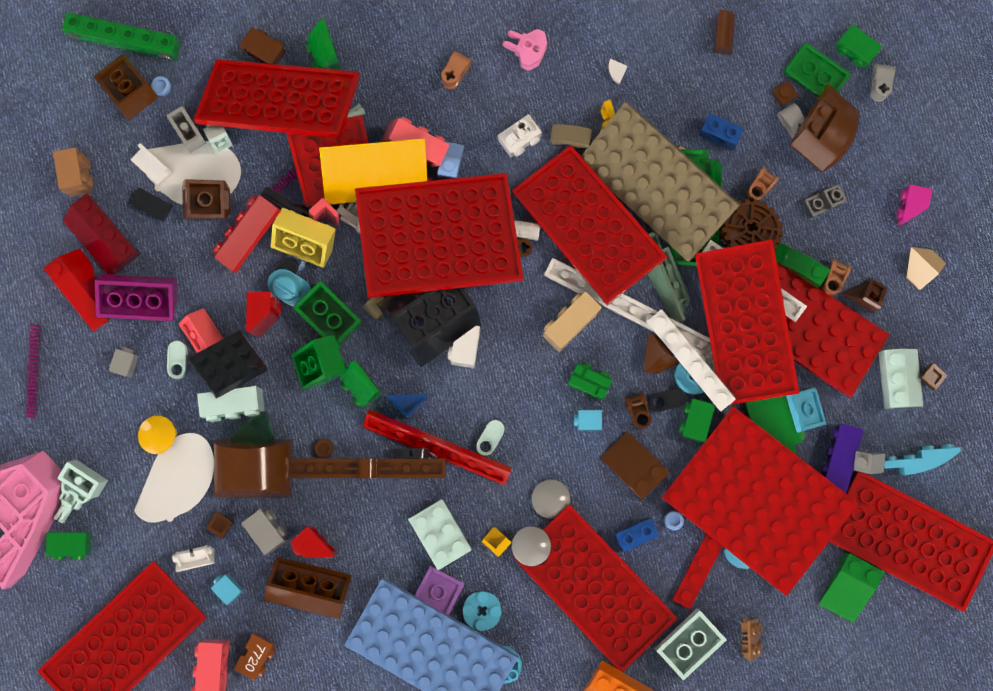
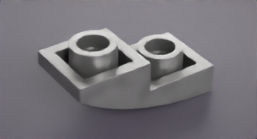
(824, 201)

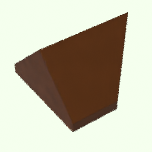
(867, 295)
(658, 356)

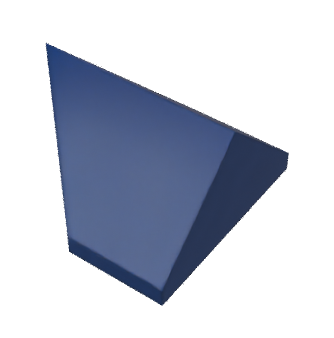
(408, 403)

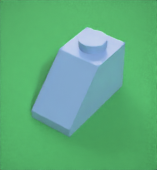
(451, 162)

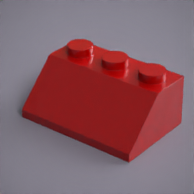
(262, 312)

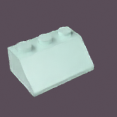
(900, 378)

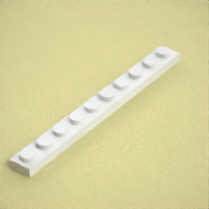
(622, 305)

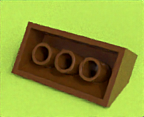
(307, 587)

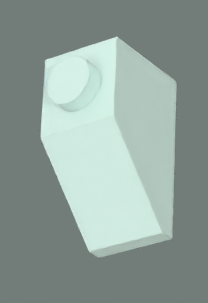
(217, 137)

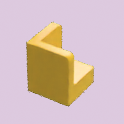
(496, 541)

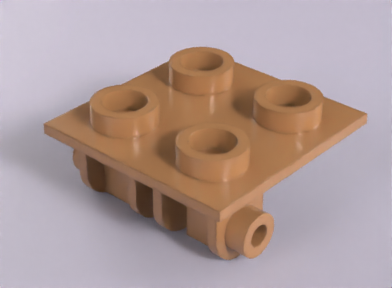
(753, 648)

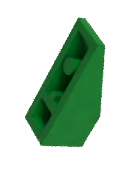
(801, 265)

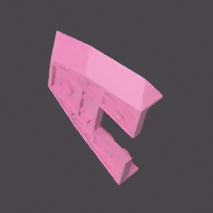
(26, 511)

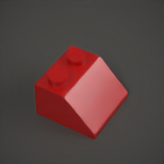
(312, 544)

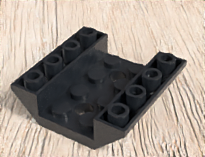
(440, 325)

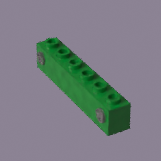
(121, 36)

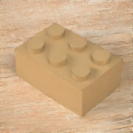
(571, 320)

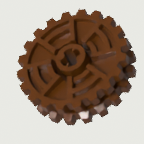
(751, 217)

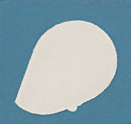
(197, 165)
(177, 479)

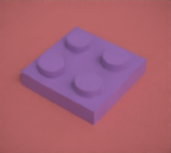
(439, 590)

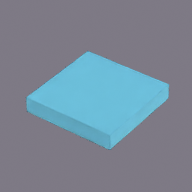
(806, 410)

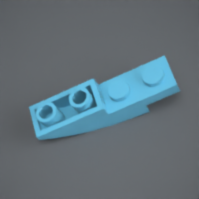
(926, 459)

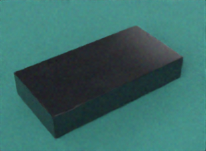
(151, 204)

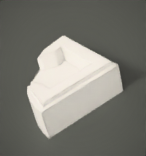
(616, 70)

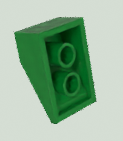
(322, 47)
(360, 385)
(850, 587)

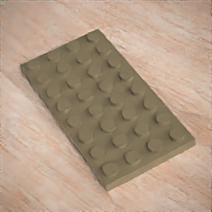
(659, 182)

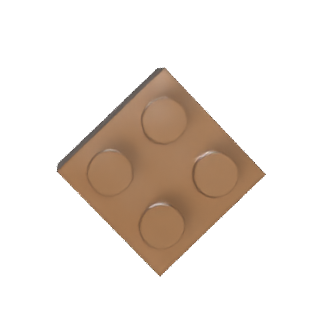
(73, 172)

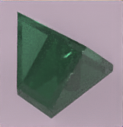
(255, 431)

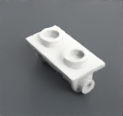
(200, 557)

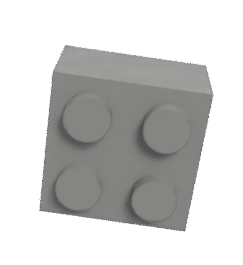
(265, 530)

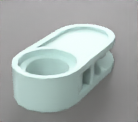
(177, 355)
(492, 434)

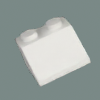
(465, 349)

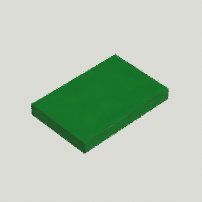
(815, 70)

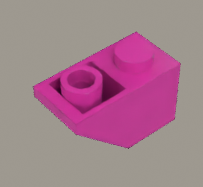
(914, 201)

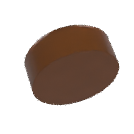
(324, 448)

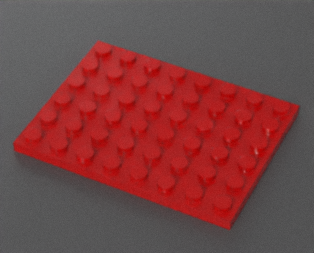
(438, 235)
(759, 501)

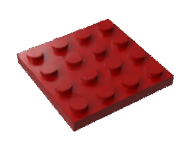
(307, 156)

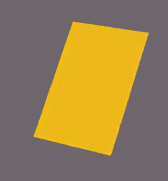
(370, 166)

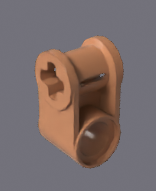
(456, 68)
(762, 184)
(837, 276)

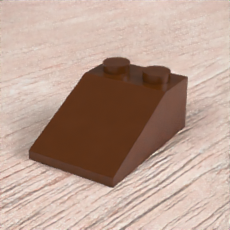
(126, 87)
(634, 465)

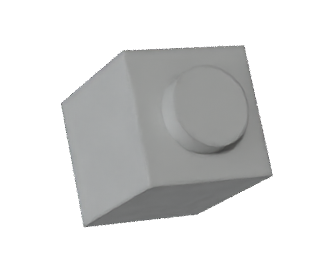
(123, 362)
(869, 462)

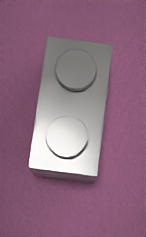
(186, 129)

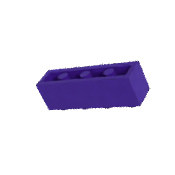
(842, 455)

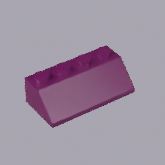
(135, 297)

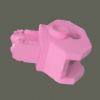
(527, 46)

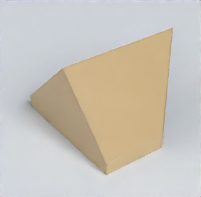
(923, 266)

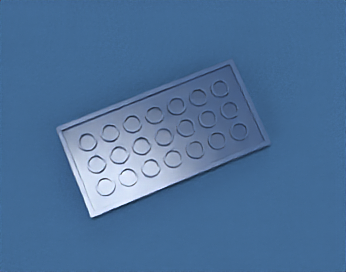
(427, 644)

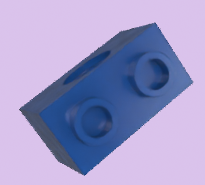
(721, 131)
(636, 534)

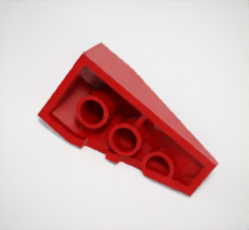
(76, 280)

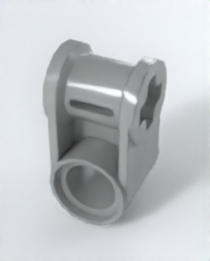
(882, 81)
(791, 119)

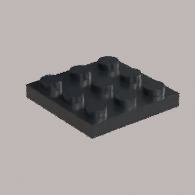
(227, 364)

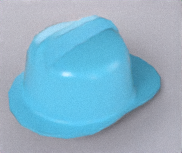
(288, 286)

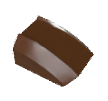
(205, 199)

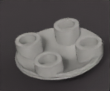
(550, 498)
(531, 546)

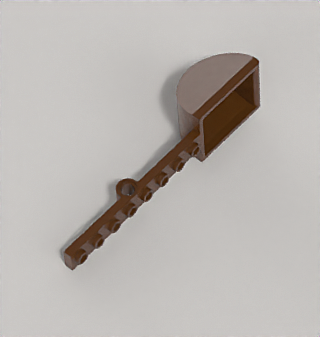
(268, 469)

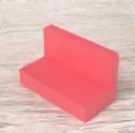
(324, 209)
(200, 330)

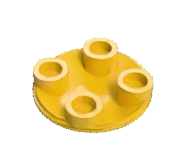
(156, 434)

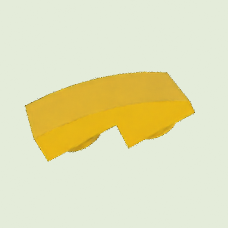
(607, 112)

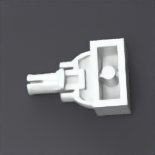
(519, 136)

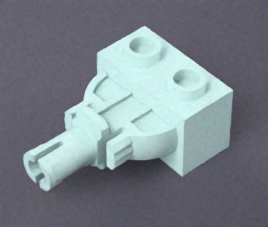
(77, 487)

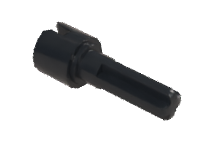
(282, 202)

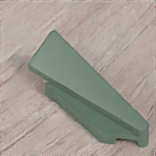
(669, 284)

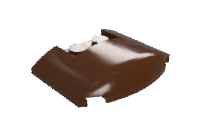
(827, 130)

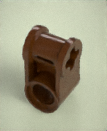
(638, 409)

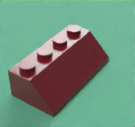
(100, 235)

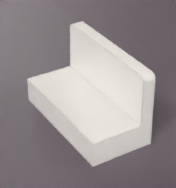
(151, 165)

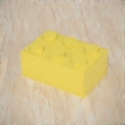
(302, 237)

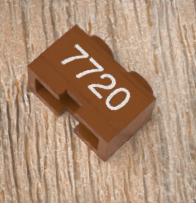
(253, 662)

